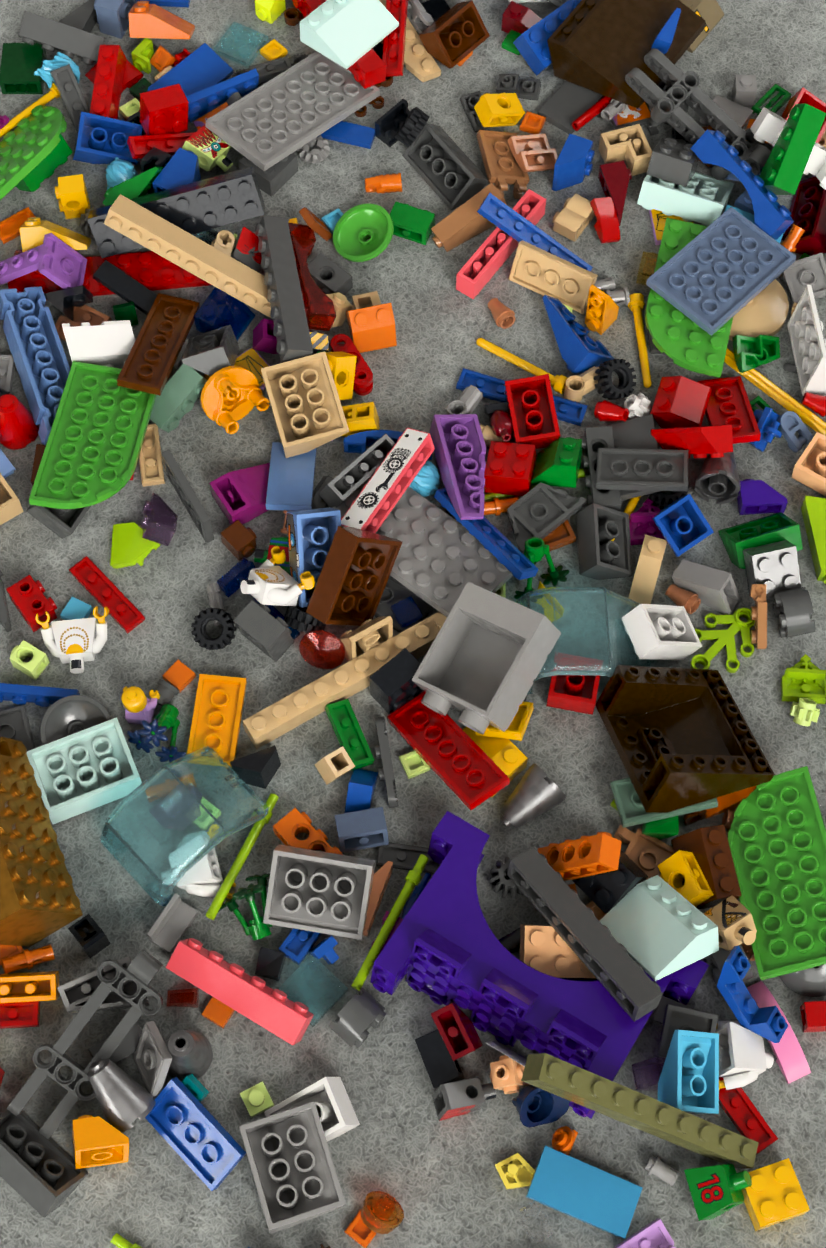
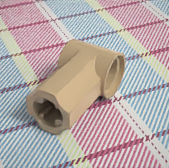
(581, 384)

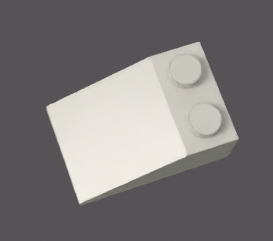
(331, 1103)

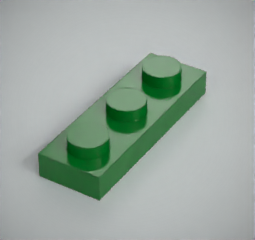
(349, 733)

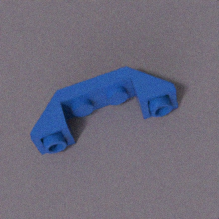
(762, 1021)

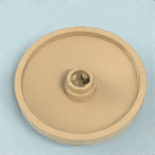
(763, 313)

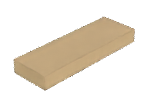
(151, 458)

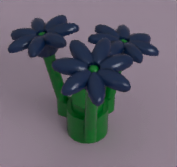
(162, 721)

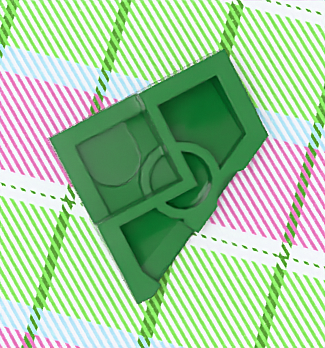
(755, 352)

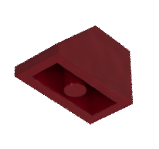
(456, 1031)

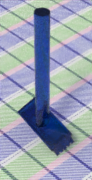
(232, 580)

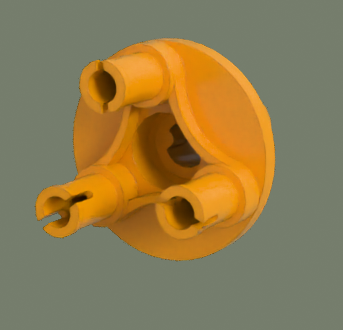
(231, 396)

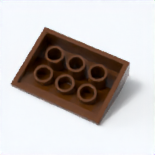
(353, 577)

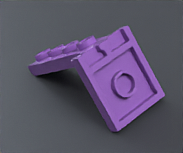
(52, 259)

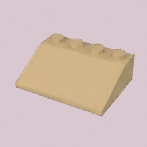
(304, 403)

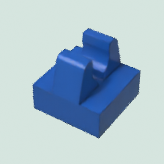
(325, 950)

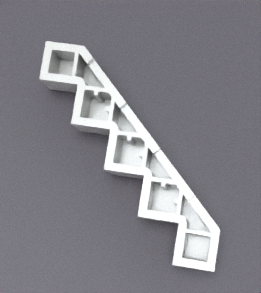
(769, 127)

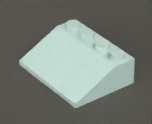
(346, 29)
(699, 201)
(84, 770)
(661, 928)

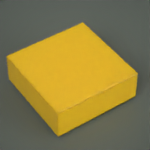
(273, 50)

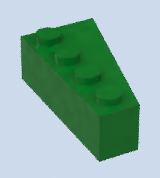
(792, 150)

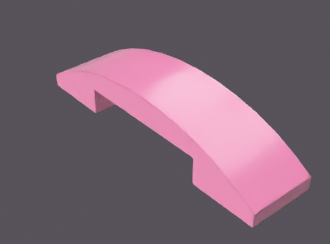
(788, 1051)

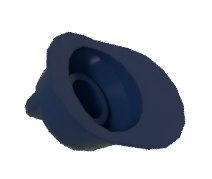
(539, 1106)

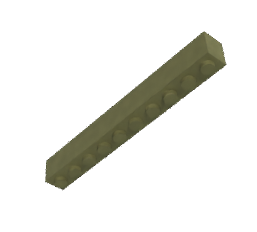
(638, 1110)

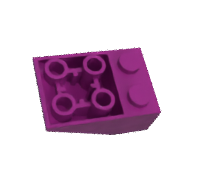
(242, 493)

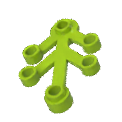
(725, 638)

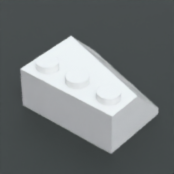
(100, 344)

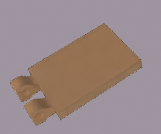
(500, 162)
(644, 850)

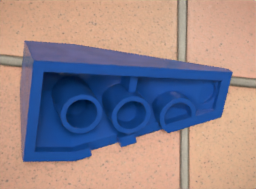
(574, 344)

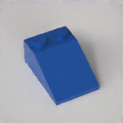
(103, 139)

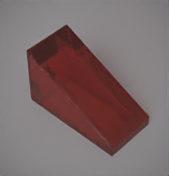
(183, 998)

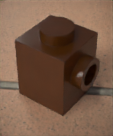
(239, 540)

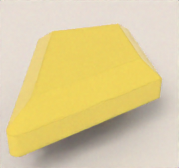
(515, 1172)

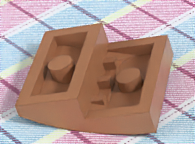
(533, 152)
(81, 315)

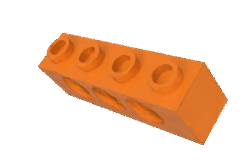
(297, 823)
(584, 856)

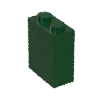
(18, 68)

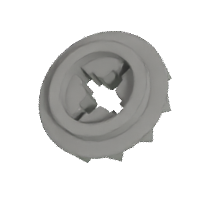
(315, 155)

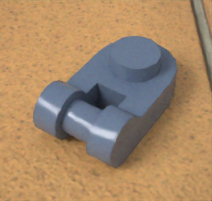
(789, 424)

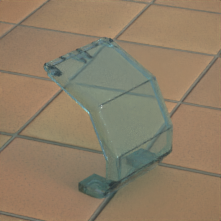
(590, 629)
(179, 819)

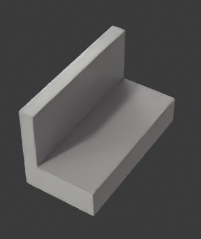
(172, 924)

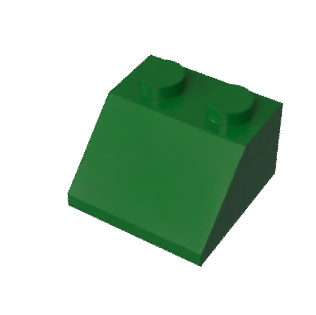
(559, 463)

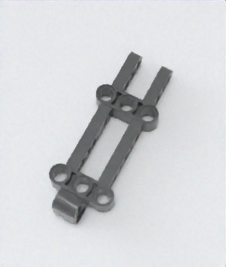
(699, 103)
(140, 971)

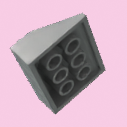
(319, 891)
(292, 1167)

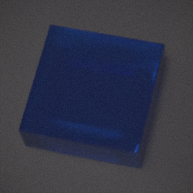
(406, 611)

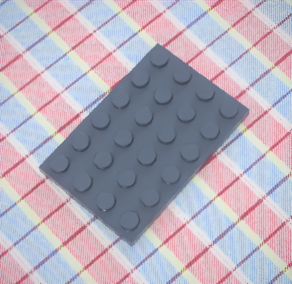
(721, 270)

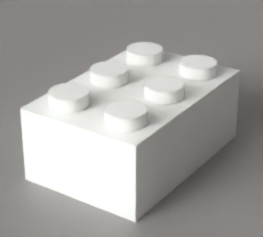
(661, 632)

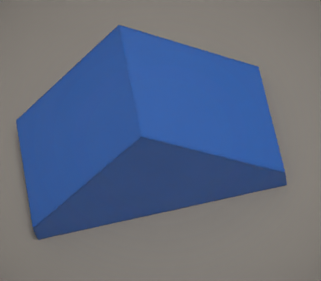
(360, 790)

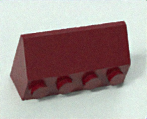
(809, 213)

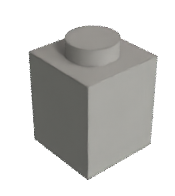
(744, 90)

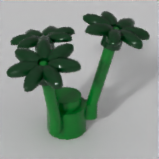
(534, 551)
(257, 928)

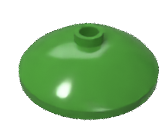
(358, 226)

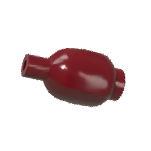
(502, 424)

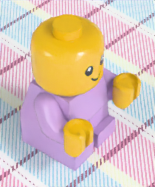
(137, 705)

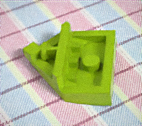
(129, 546)
(804, 681)

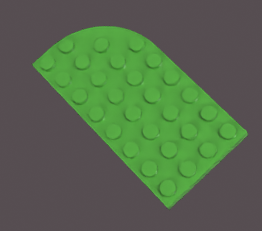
(29, 145)
(670, 328)
(91, 439)
(782, 872)

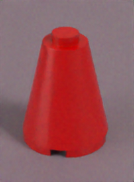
(16, 423)

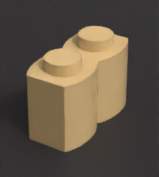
(573, 217)

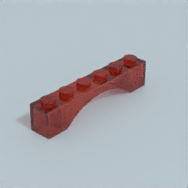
(318, 306)

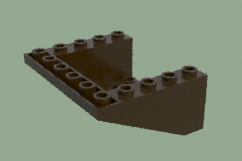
(611, 37)
(680, 736)

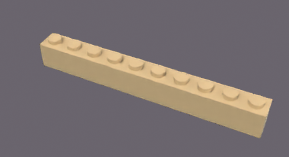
(189, 253)
(339, 683)

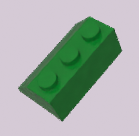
(46, 167)
(758, 533)

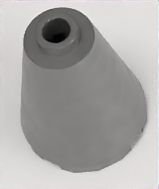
(718, 479)
(531, 798)
(190, 1054)
(119, 1094)

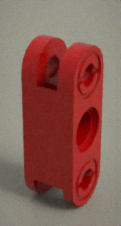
(363, 375)

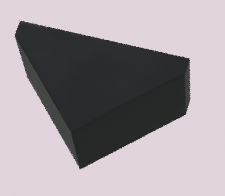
(258, 767)
(89, 935)

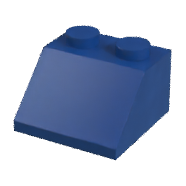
(573, 162)
(682, 524)

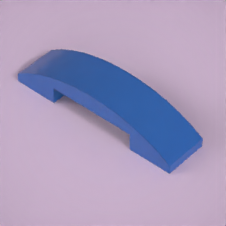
(359, 441)

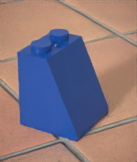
(179, 171)

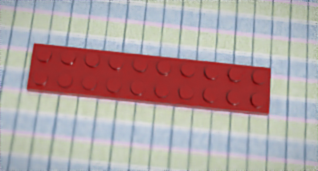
(145, 267)

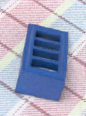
(665, 37)

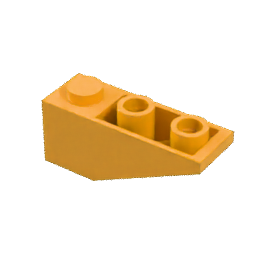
(600, 310)

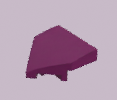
(643, 524)

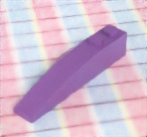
(461, 461)

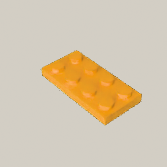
(217, 715)

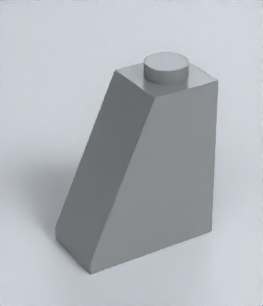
(712, 585)

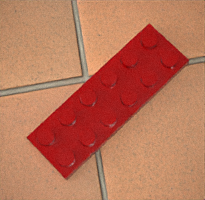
(449, 752)

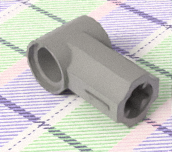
(466, 401)

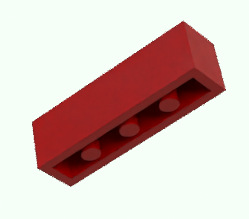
(108, 81)

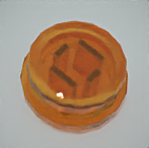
(381, 1212)

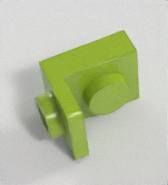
(142, 54)

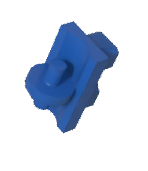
(768, 427)

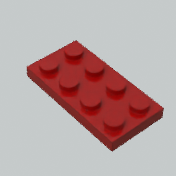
(731, 406)

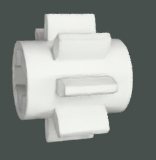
(637, 405)

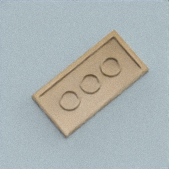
(552, 276)

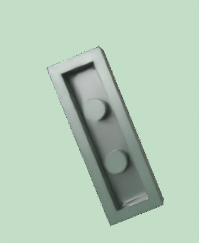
(177, 397)

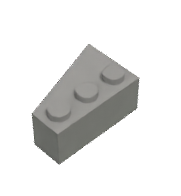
(77, 992)

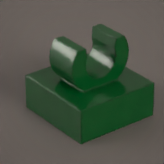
(125, 312)

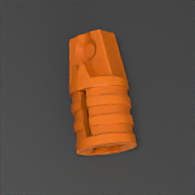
(384, 183)

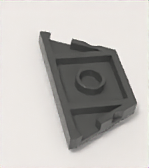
(541, 512)

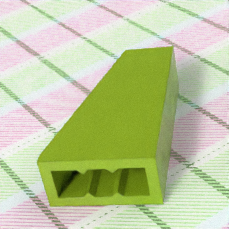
(814, 519)

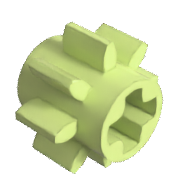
(804, 712)

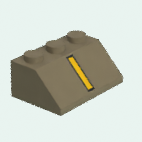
(710, 12)

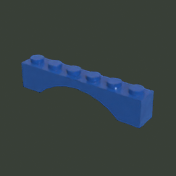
(768, 213)

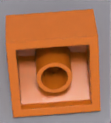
(372, 327)

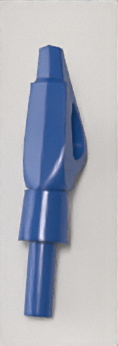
(417, 891)

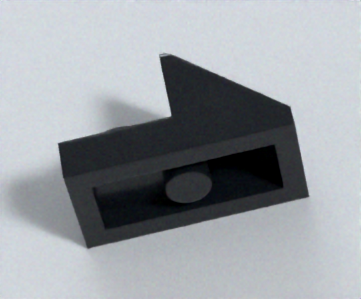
(66, 299)

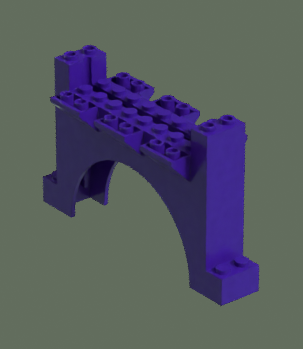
(458, 958)

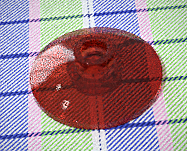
(322, 649)

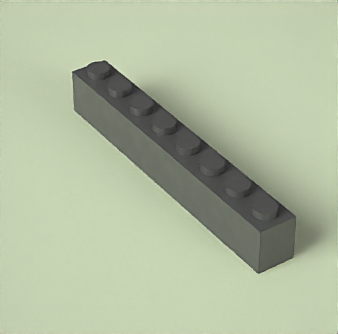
(283, 288)
(585, 934)

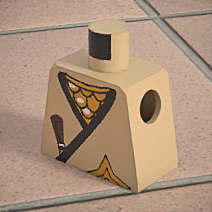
(733, 923)

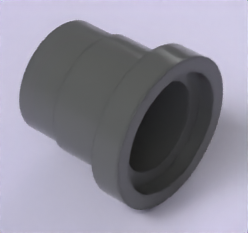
(166, 692)

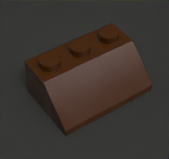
(455, 34)
(715, 860)

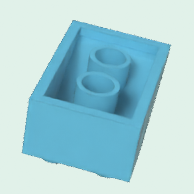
(691, 1073)

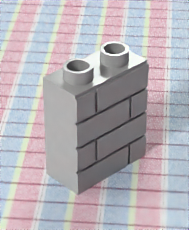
(485, 659)

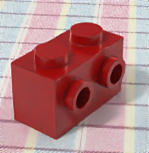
(30, 600)

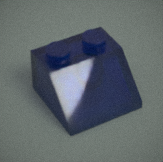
(222, 310)

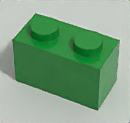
(412, 222)

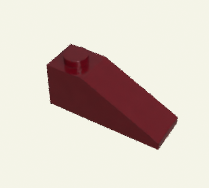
(518, 18)
(614, 181)

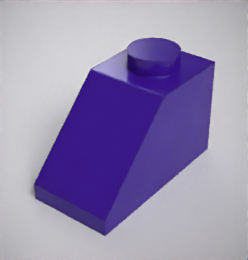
(759, 498)

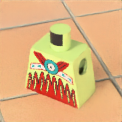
(209, 149)

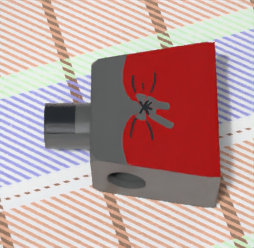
(246, 249)
(452, 1097)

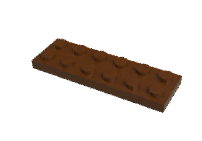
(158, 344)

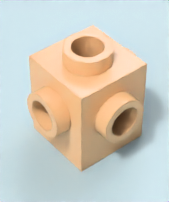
(507, 1075)

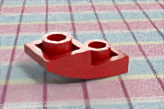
(607, 220)

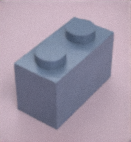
(361, 829)

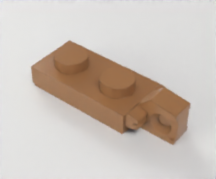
(759, 614)

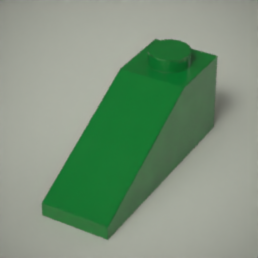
(134, 187)

